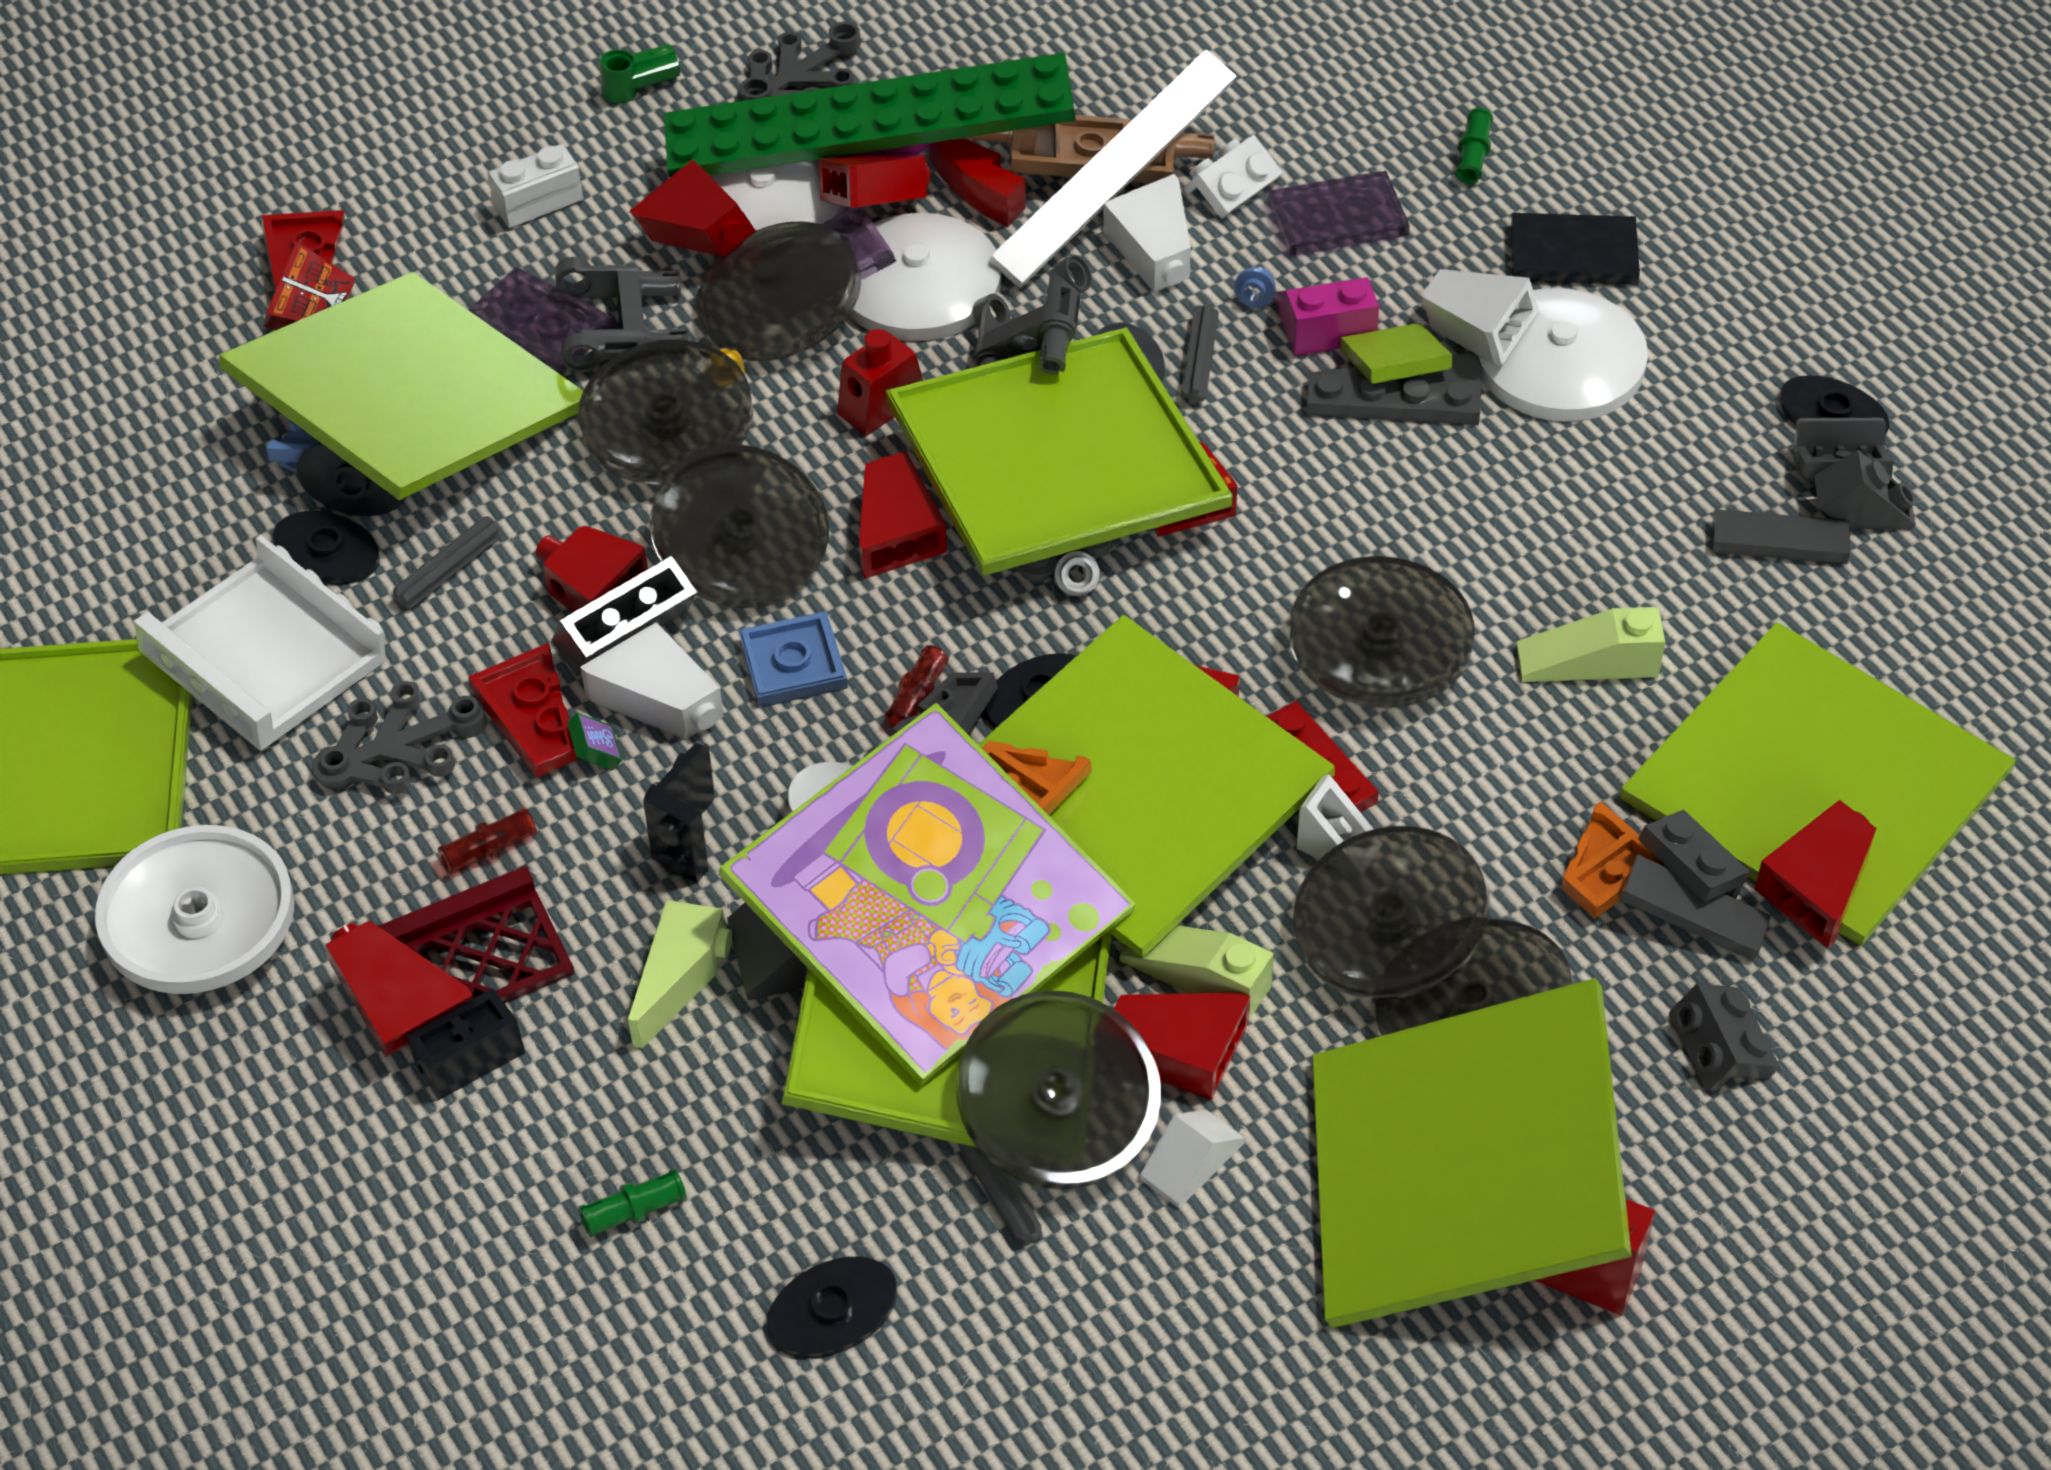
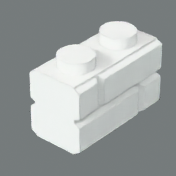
(535, 185)

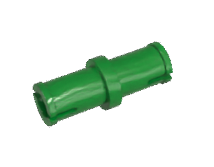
(1474, 146)
(632, 1202)

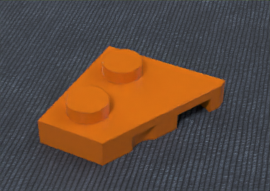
(1041, 777)
(1603, 861)

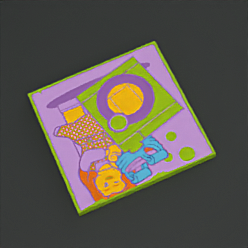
(926, 891)

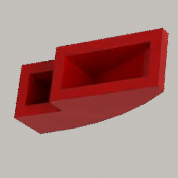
(978, 179)

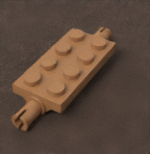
(1069, 146)

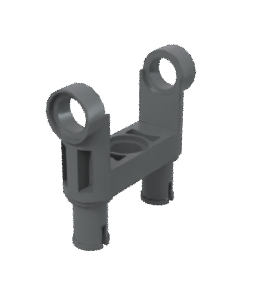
(628, 286)
(1049, 325)

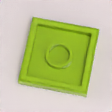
(1396, 353)

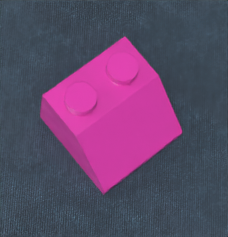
(1324, 313)

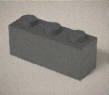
(651, 597)

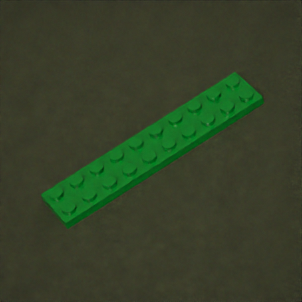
(871, 116)

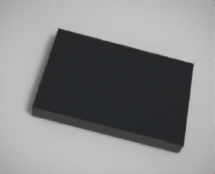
(1575, 248)

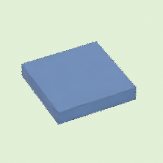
(792, 659)

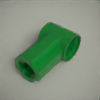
(626, 72)

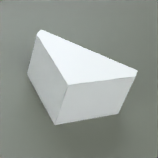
(1328, 819)
(1189, 1155)

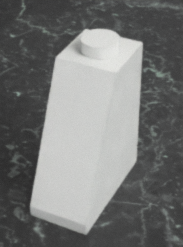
(1151, 232)
(1480, 311)
(654, 684)

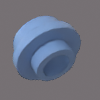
(1258, 278)

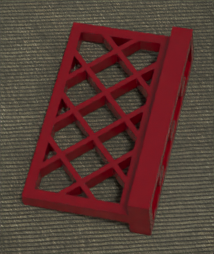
(480, 909)

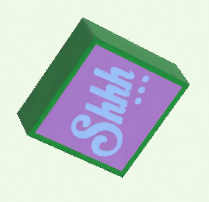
(594, 741)

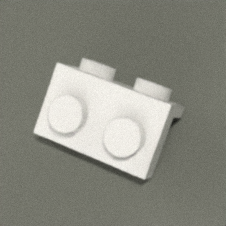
(1236, 176)

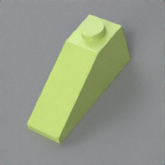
(1601, 646)
(1207, 963)
(678, 966)

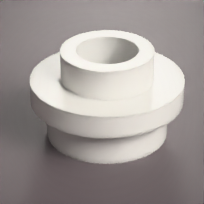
(1089, 579)

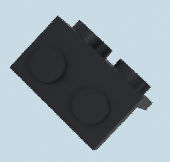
(676, 811)

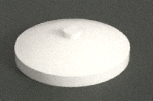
(779, 194)
(933, 283)
(1573, 359)
(194, 909)

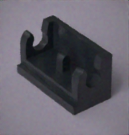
(466, 1043)

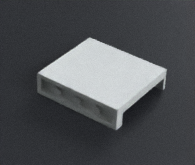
(265, 646)

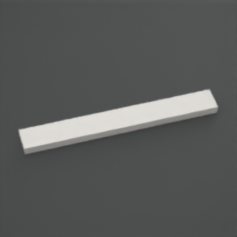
(1112, 169)

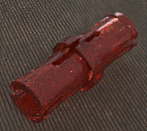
(927, 669)
(458, 855)

